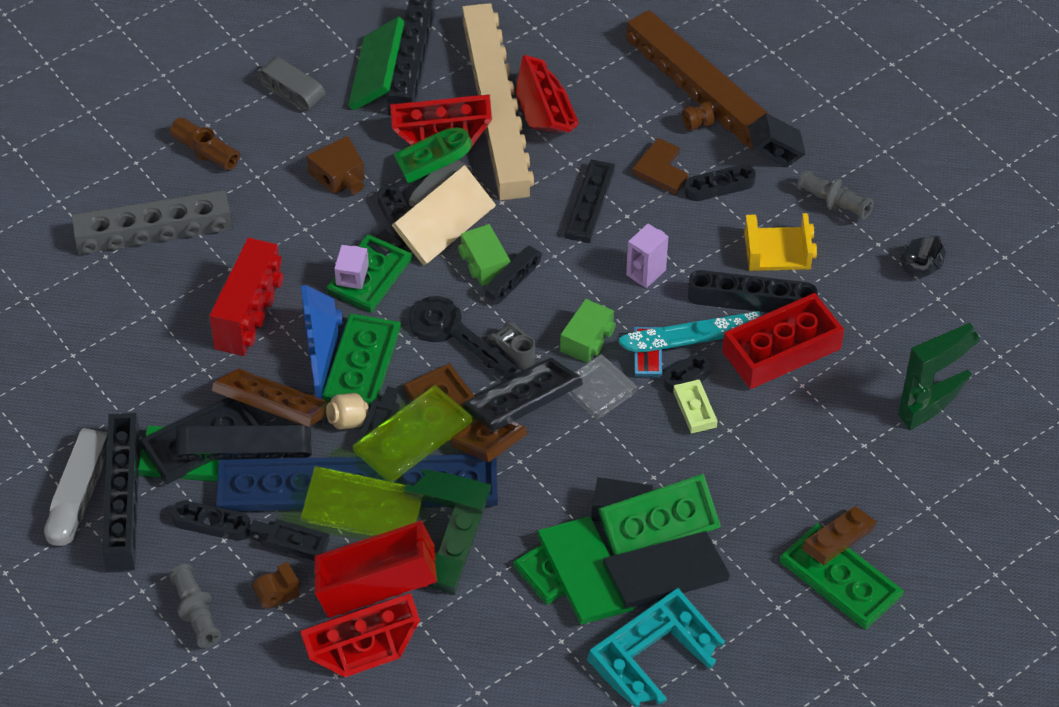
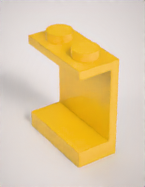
(779, 247)

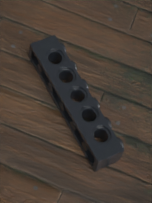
(412, 52)
(121, 492)

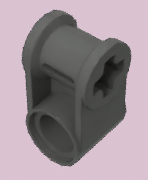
(515, 345)

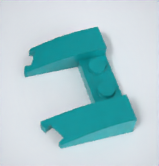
(671, 614)

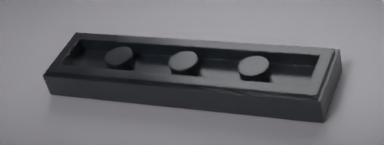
(590, 201)

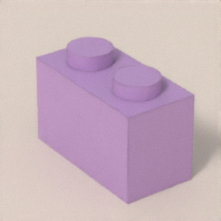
(647, 255)

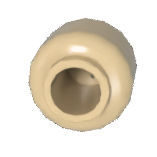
(347, 411)

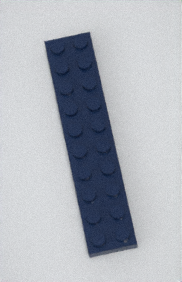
(286, 481)

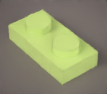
(695, 406)

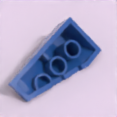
(321, 330)

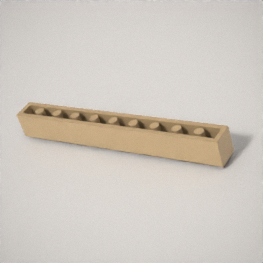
(491, 78)

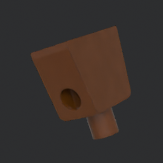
(337, 167)

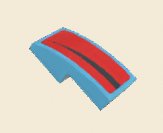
(648, 363)

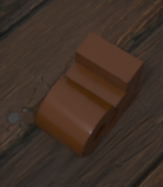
(277, 587)

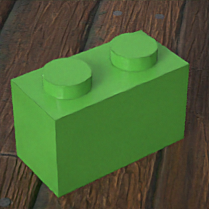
(483, 253)
(587, 331)

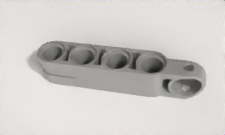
(76, 487)

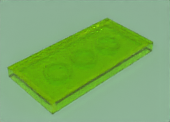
(412, 434)
(358, 503)

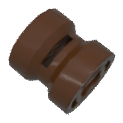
(697, 116)

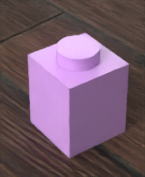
(351, 266)

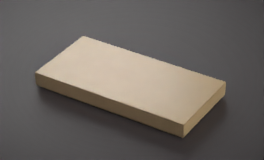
(443, 215)

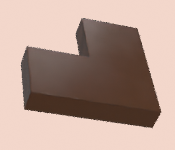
(656, 167)

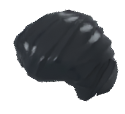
(923, 256)

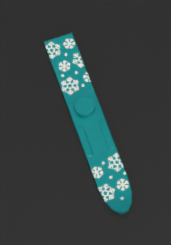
(683, 333)

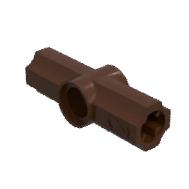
(204, 143)

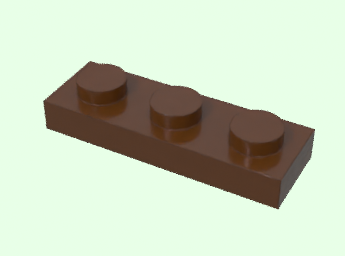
(839, 535)

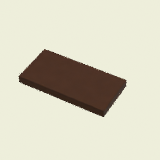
(271, 397)

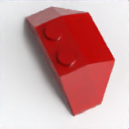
(543, 98)
(425, 118)
(363, 636)

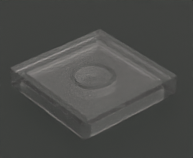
(602, 387)

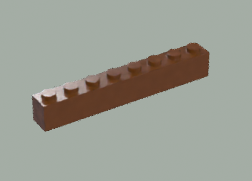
(694, 74)

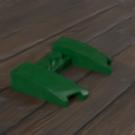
(921, 397)
(469, 502)

